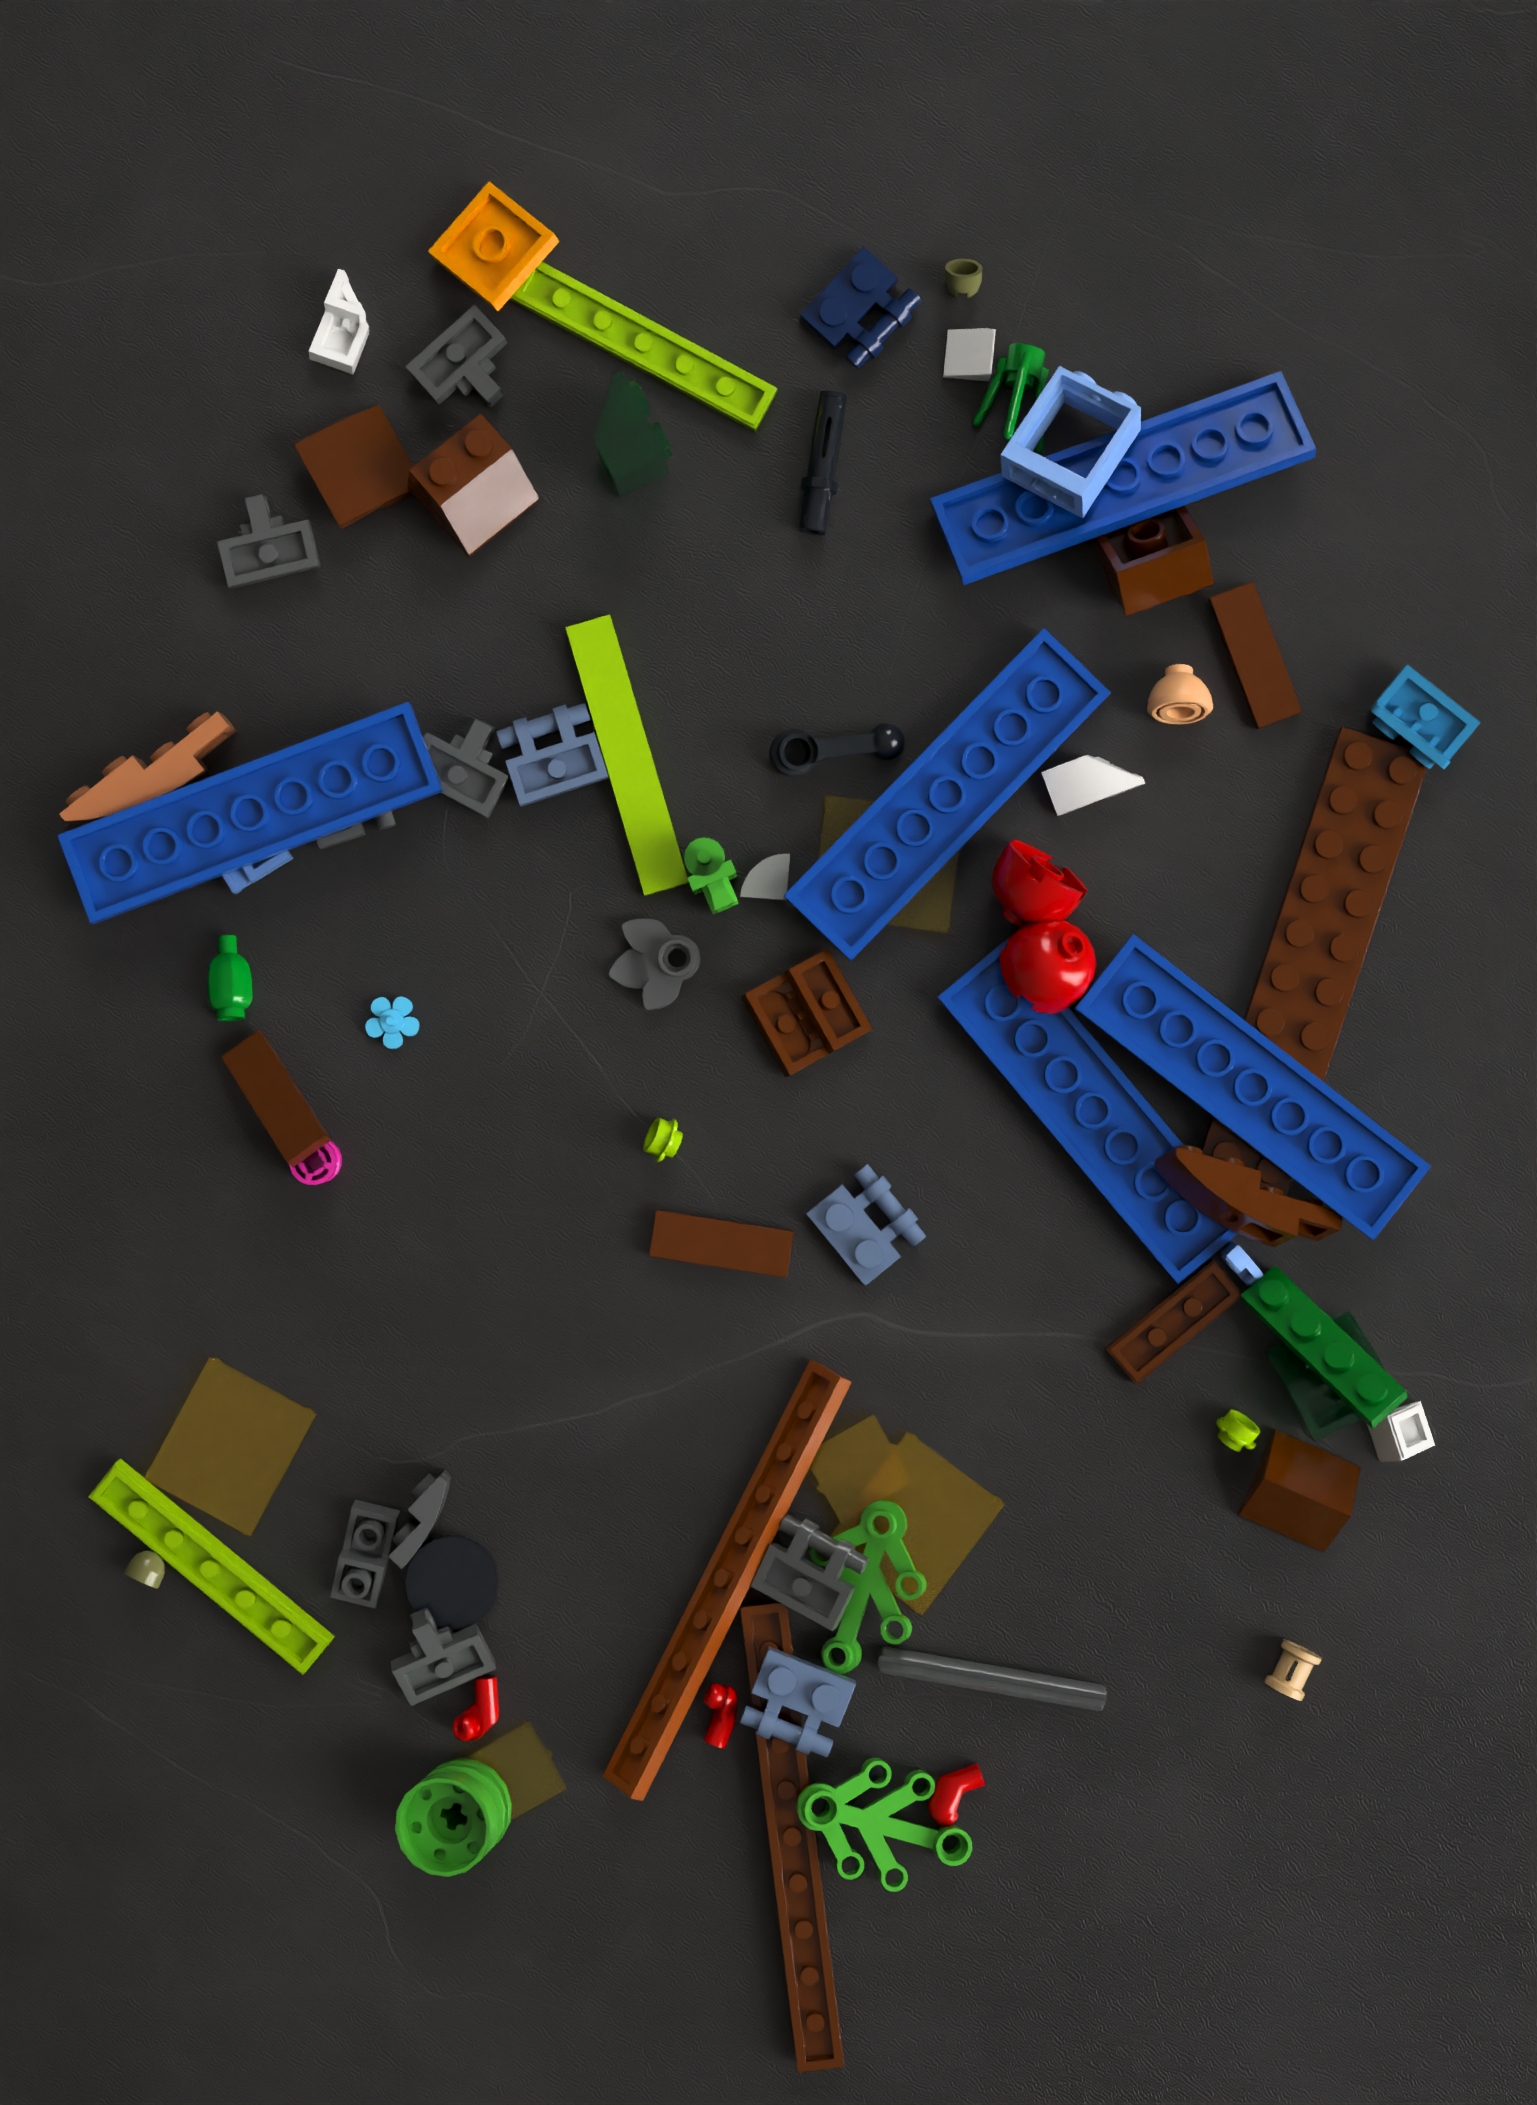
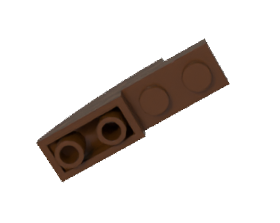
(1234, 1198)

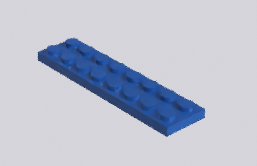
(1166, 467)
(947, 794)
(250, 813)
(1252, 1087)
(1088, 1112)

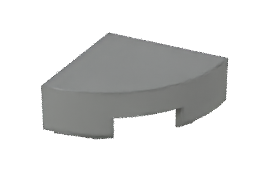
(768, 879)

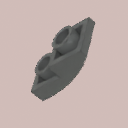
(429, 1501)
(365, 1554)

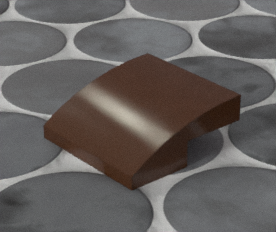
(357, 465)
(806, 1013)

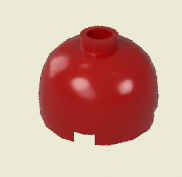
(1033, 886)
(1048, 964)

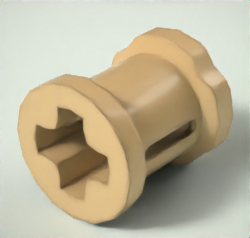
(1279, 1679)

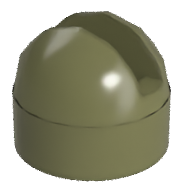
(963, 277)
(146, 1568)

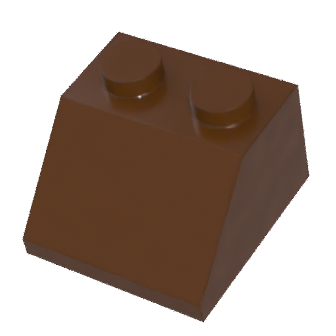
(473, 485)
(1155, 560)

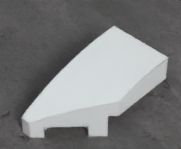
(342, 328)
(1086, 782)

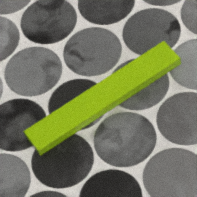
(646, 345)
(627, 755)
(211, 1566)

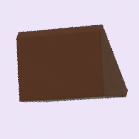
(1301, 1491)

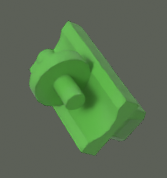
(711, 873)

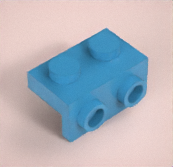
(1423, 717)

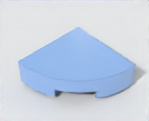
(1241, 1263)

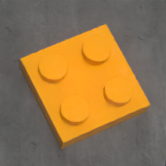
(493, 246)

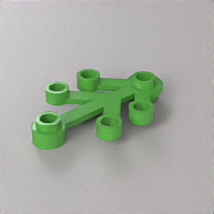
(873, 1582)
(875, 1822)

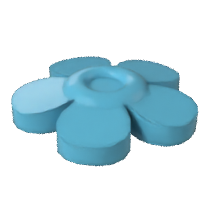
(392, 1021)

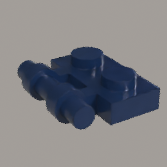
(849, 300)

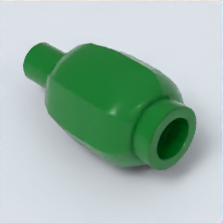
(229, 981)

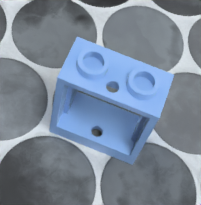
(1050, 479)

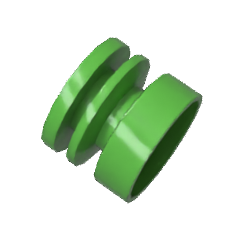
(430, 1822)

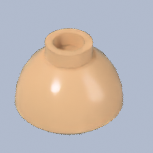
(1179, 697)

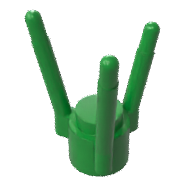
(1023, 370)

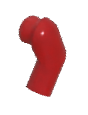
(724, 1703)
(482, 1713)
(948, 1793)

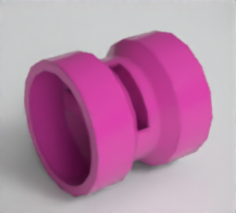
(324, 1165)

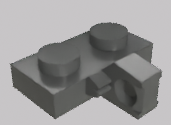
(461, 359)
(267, 547)
(466, 769)
(440, 1659)

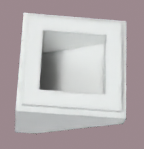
(969, 354)
(1402, 1433)

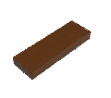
(1254, 655)
(276, 1098)
(721, 1243)
(1174, 1321)

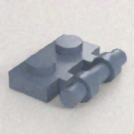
(557, 767)
(855, 1234)
(801, 1687)

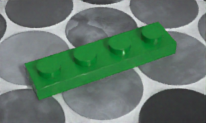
(1324, 1347)

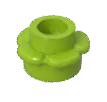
(662, 1139)
(1237, 1430)

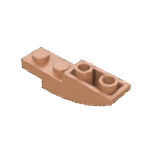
(132, 782)

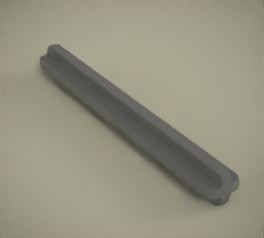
(991, 1678)

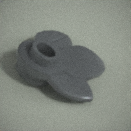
(648, 965)

